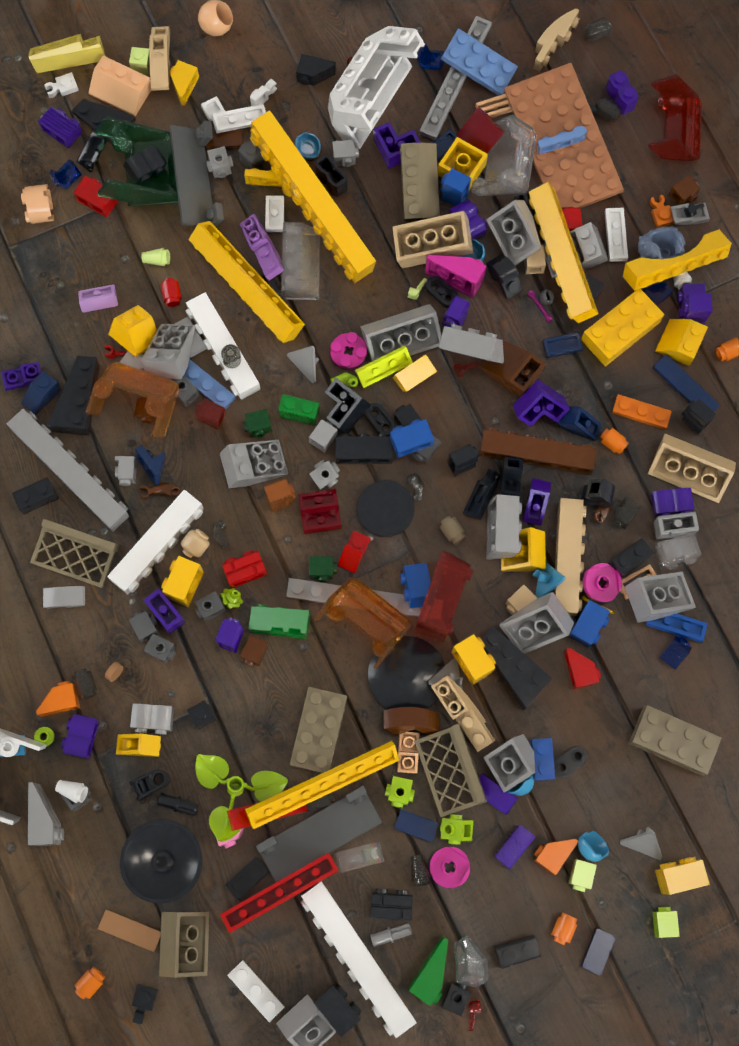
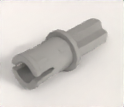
(391, 934)

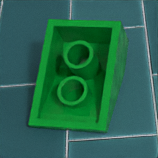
(430, 977)

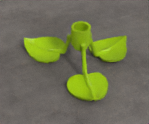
(213, 769)

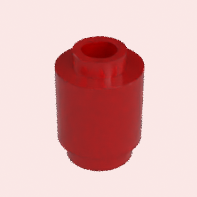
(171, 292)

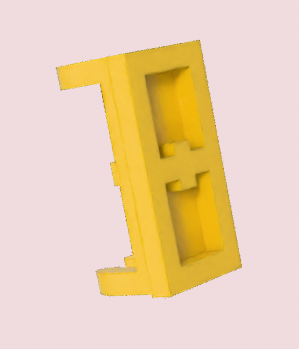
(414, 373)

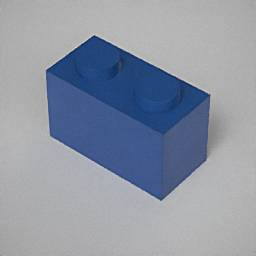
(455, 187)
(411, 437)
(416, 583)
(589, 624)
(543, 759)

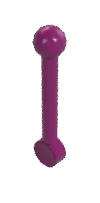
(531, 294)

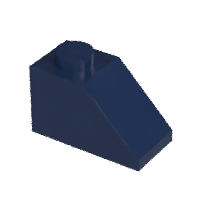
(40, 393)
(580, 423)

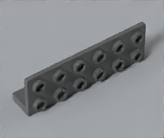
(193, 176)
(319, 834)

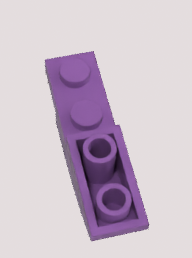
(262, 247)

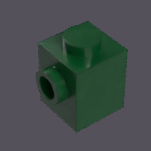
(257, 423)
(322, 568)

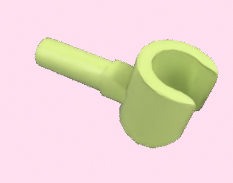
(414, 293)

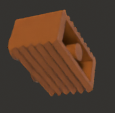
(279, 494)

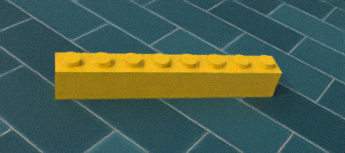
(563, 253)
(246, 281)

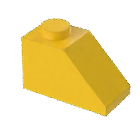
(184, 80)
(138, 745)

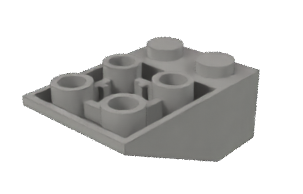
(588, 247)
(169, 351)
(253, 463)

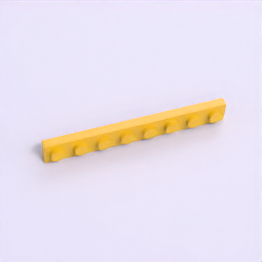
(322, 785)

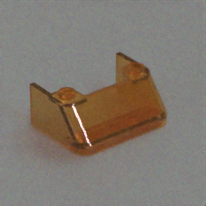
(158, 390)
(369, 614)

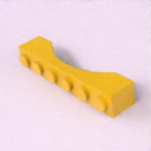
(648, 271)

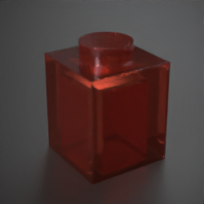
(210, 413)

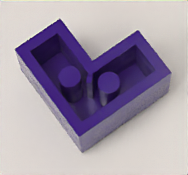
(389, 143)
(694, 303)
(540, 400)

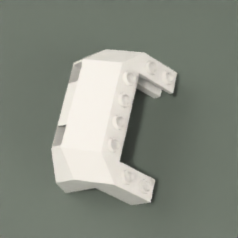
(372, 81)

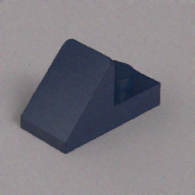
(153, 466)

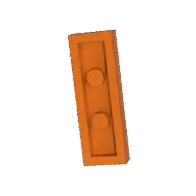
(641, 412)

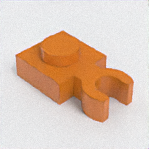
(661, 214)

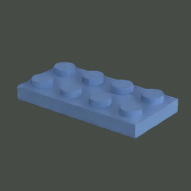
(479, 62)

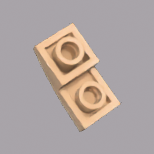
(408, 752)

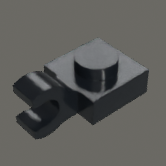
(143, 1000)

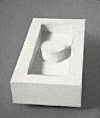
(274, 213)

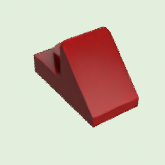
(354, 552)

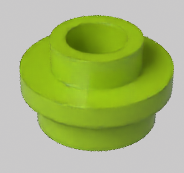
(50, 735)

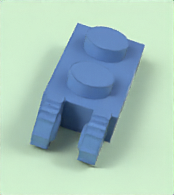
(562, 140)

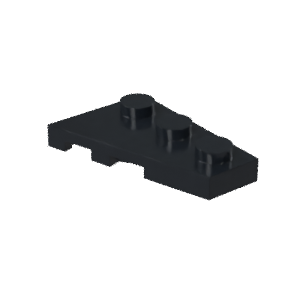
(93, 113)

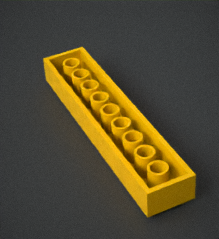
(312, 197)

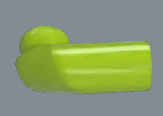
(348, 379)

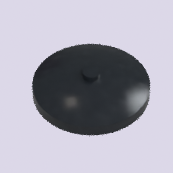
(405, 675)
(161, 861)

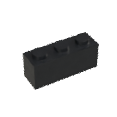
(364, 449)

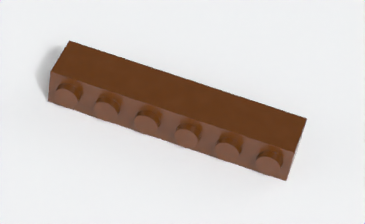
(538, 451)

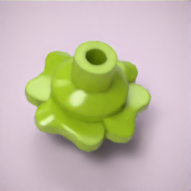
(231, 598)

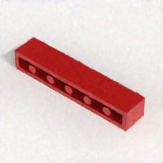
(279, 892)

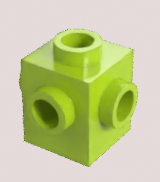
(400, 784)
(456, 829)

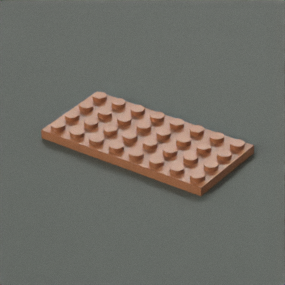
(557, 104)

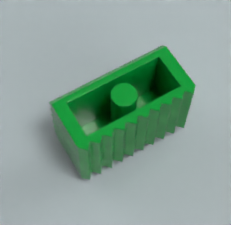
(299, 409)

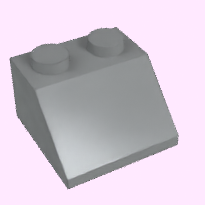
(512, 762)
(306, 1024)

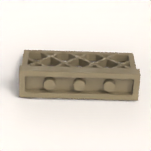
(79, 537)
(467, 765)

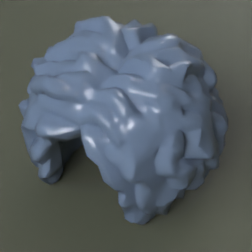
(661, 243)

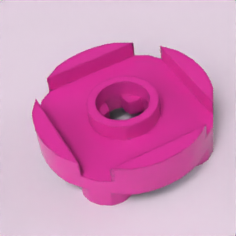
(351, 341)
(608, 574)
(461, 866)

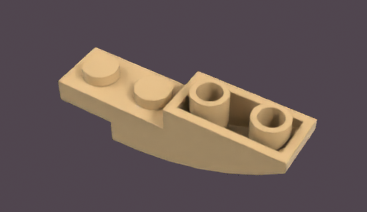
(555, 35)
(159, 58)
(464, 711)

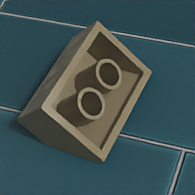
(184, 944)

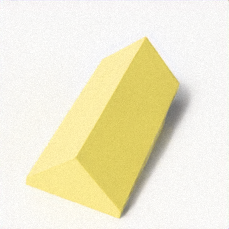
(66, 53)

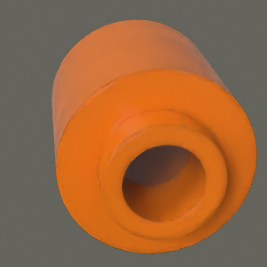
(728, 350)
(614, 440)
(564, 929)
(89, 983)

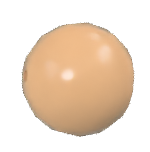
(215, 17)

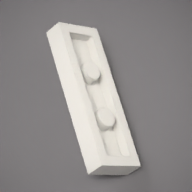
(237, 118)
(616, 234)
(256, 990)

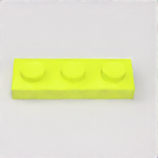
(384, 366)

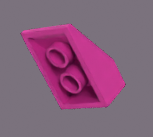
(459, 272)

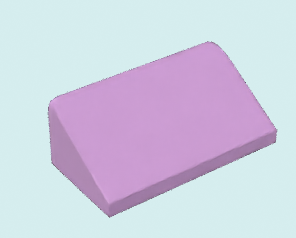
(98, 298)

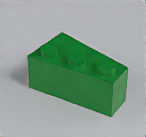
(279, 621)

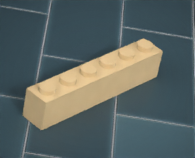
(569, 552)

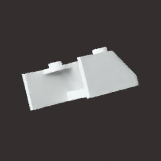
(9, 747)

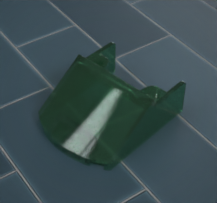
(131, 140)

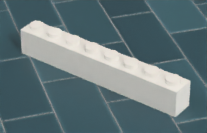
(358, 959)

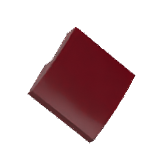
(480, 131)
(319, 511)

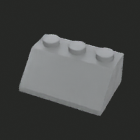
(472, 343)
(503, 527)

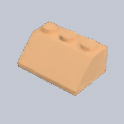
(119, 86)

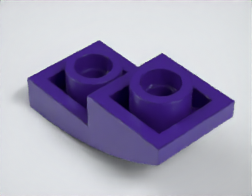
(21, 376)
(496, 796)

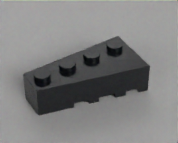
(71, 407)
(515, 668)

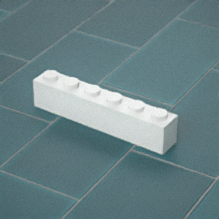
(216, 337)
(155, 542)

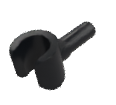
(691, 210)

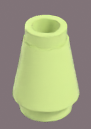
(156, 257)

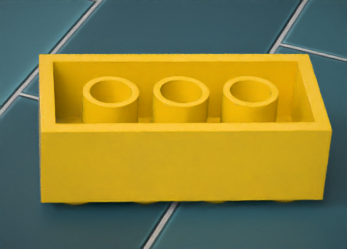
(622, 327)

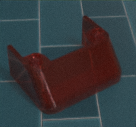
(682, 120)
(443, 597)

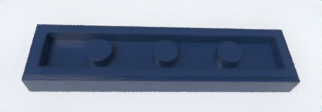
(683, 383)

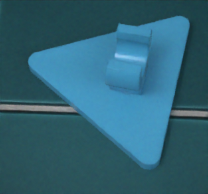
(547, 580)

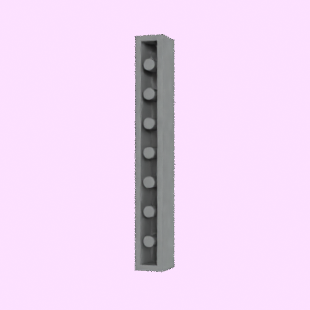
(71, 473)

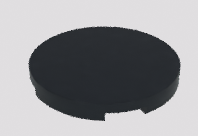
(385, 508)

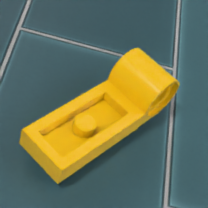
(265, 178)

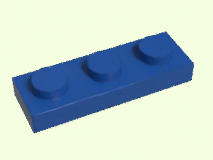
(680, 626)

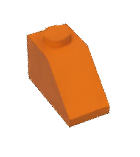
(59, 700)
(554, 854)

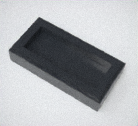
(247, 878)

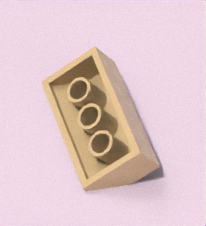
(692, 468)

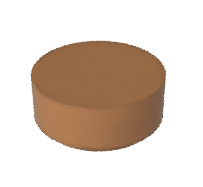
(113, 671)

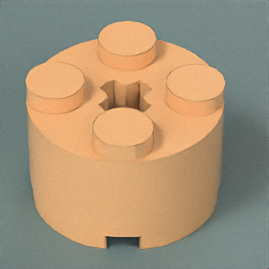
(38, 204)

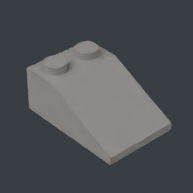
(515, 231)
(659, 596)
(538, 624)
(43, 823)

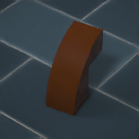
(409, 718)

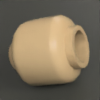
(195, 543)

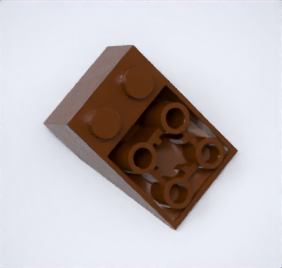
(518, 370)

